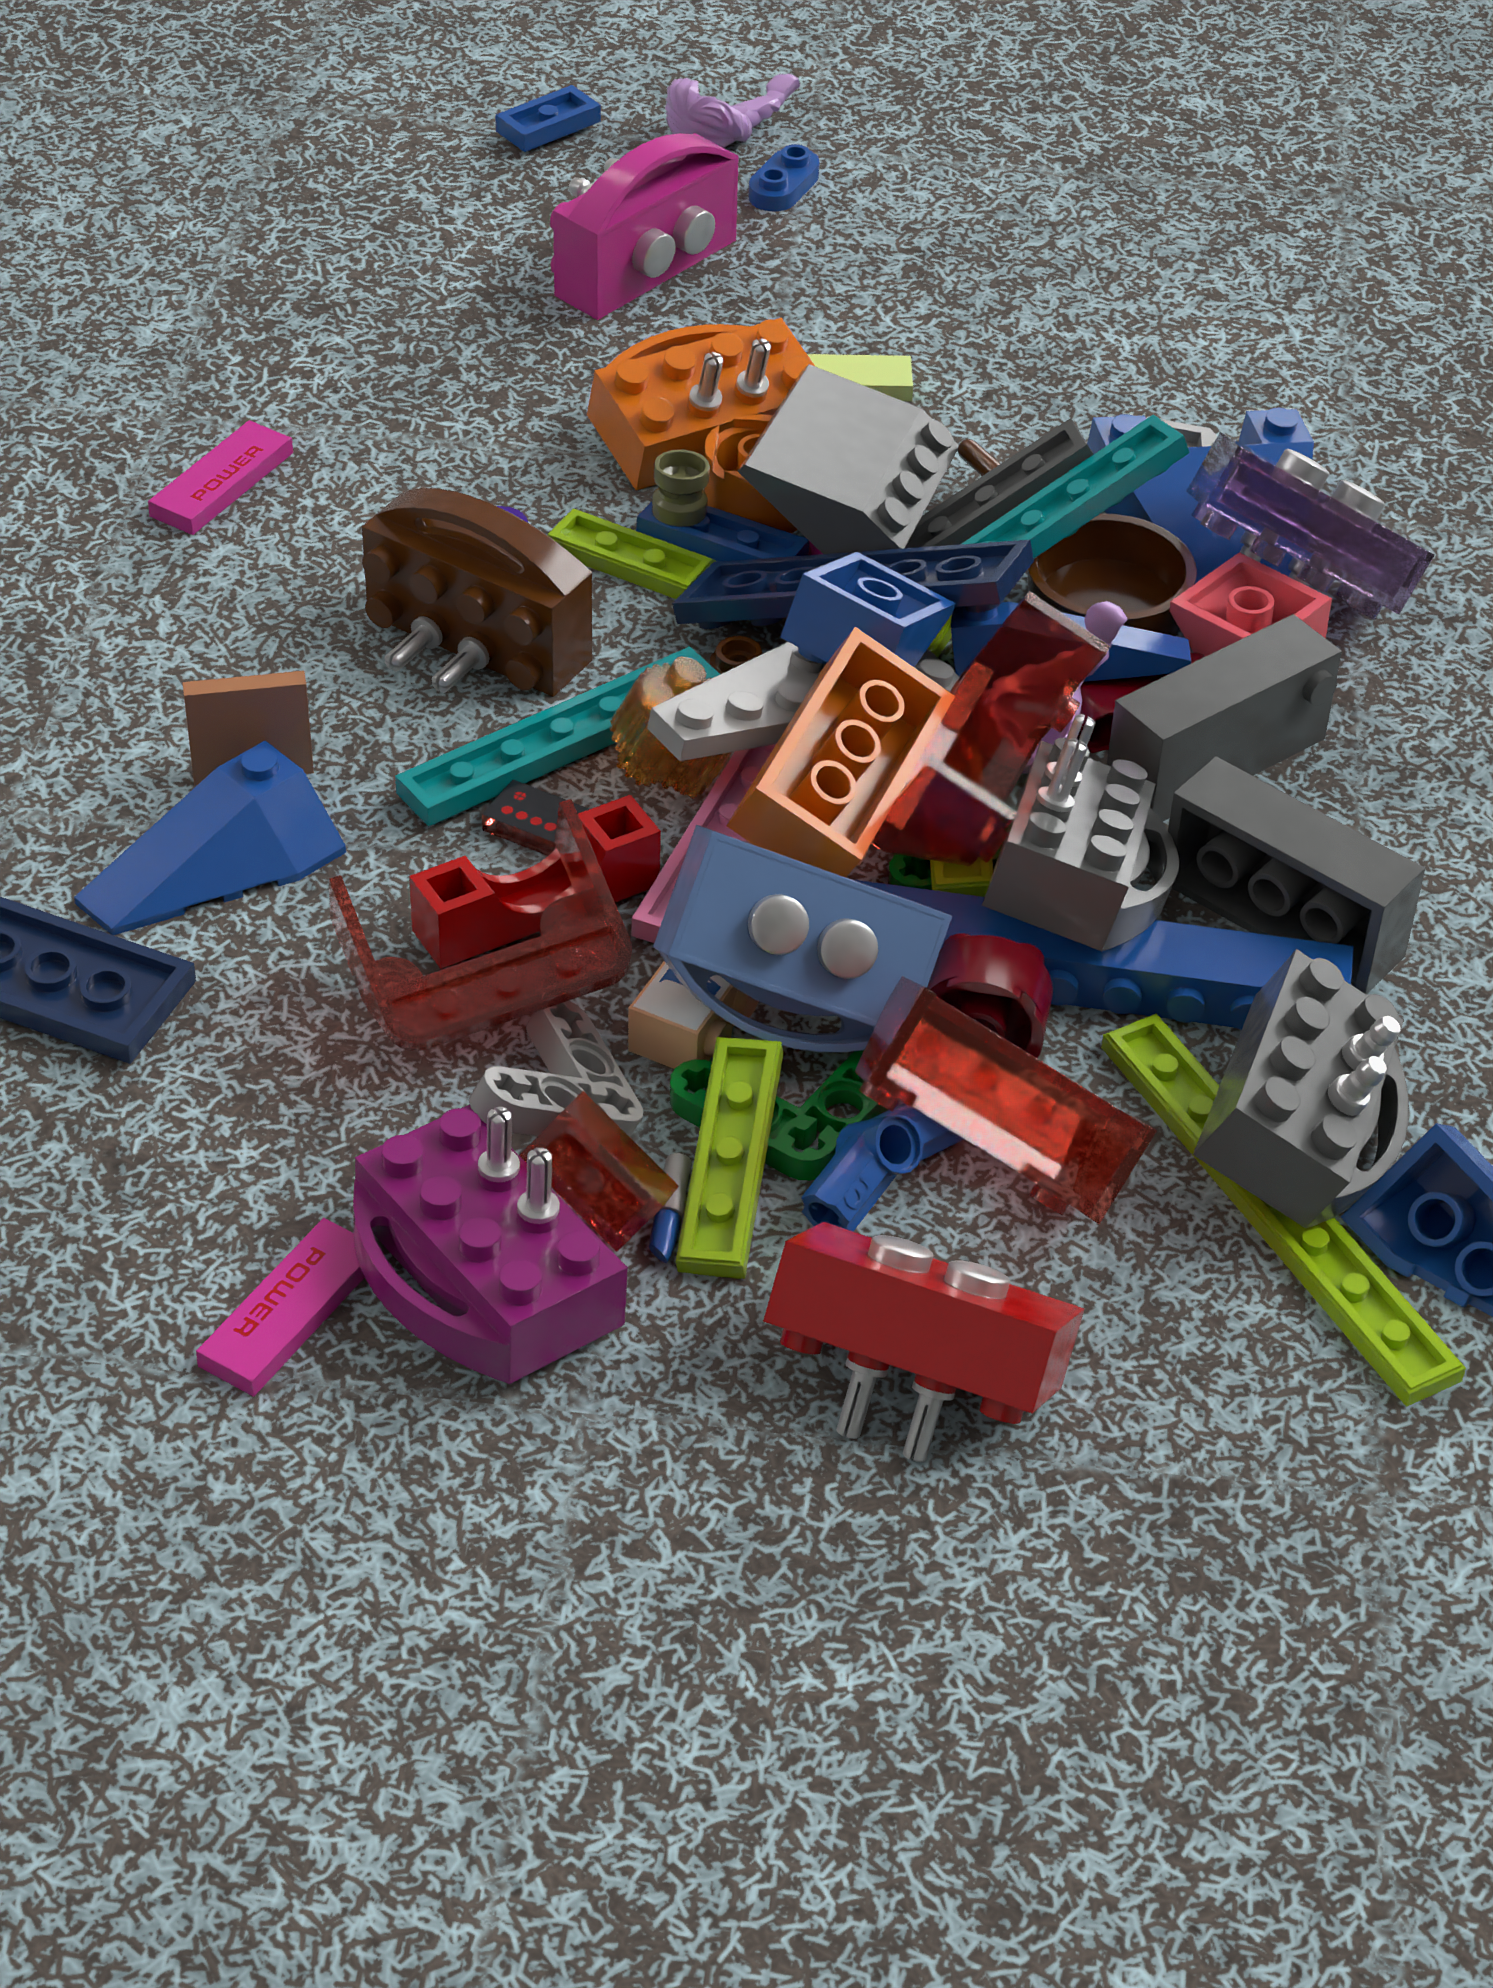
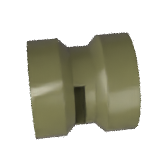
(680, 491)

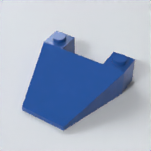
(1165, 497)

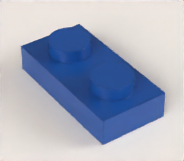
(548, 118)

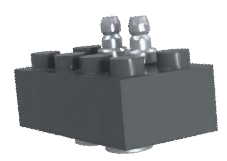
(1308, 1092)

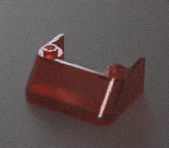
(999, 714)
(577, 953)
(1001, 1101)

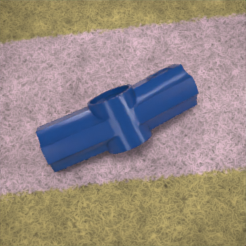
(868, 1161)

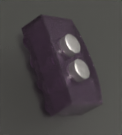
(1324, 532)

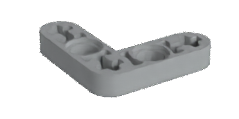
(576, 1064)

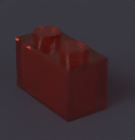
(602, 1171)

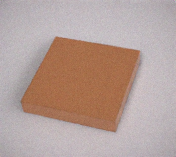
(243, 711)

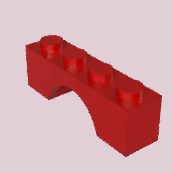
(469, 912)

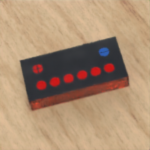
(525, 817)

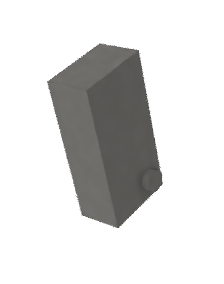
(1240, 704)
(1291, 870)

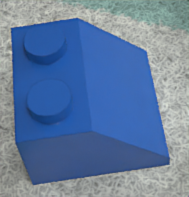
(867, 597)

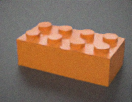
(842, 758)

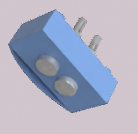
(793, 939)

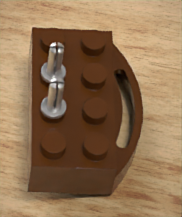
(478, 587)

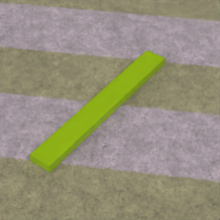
(1321, 1256)

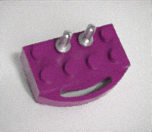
(486, 1243)

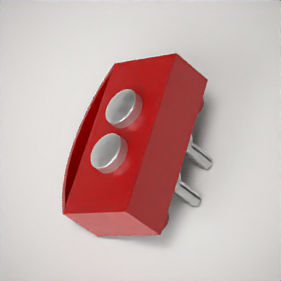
(923, 1315)

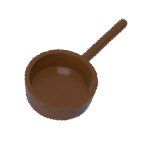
(1108, 561)

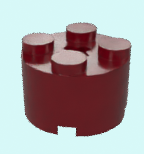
(996, 985)

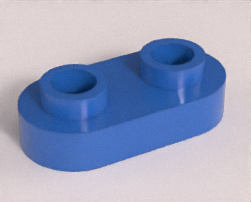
(784, 178)

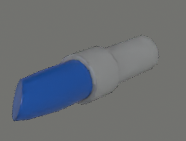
(670, 1216)

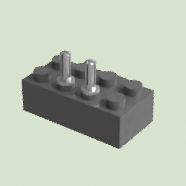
(1083, 847)

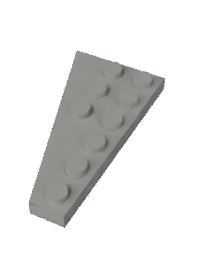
(750, 703)

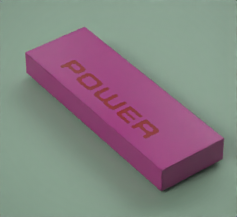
(220, 477)
(283, 1309)

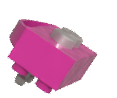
(643, 221)

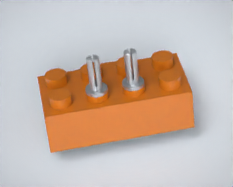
(686, 384)

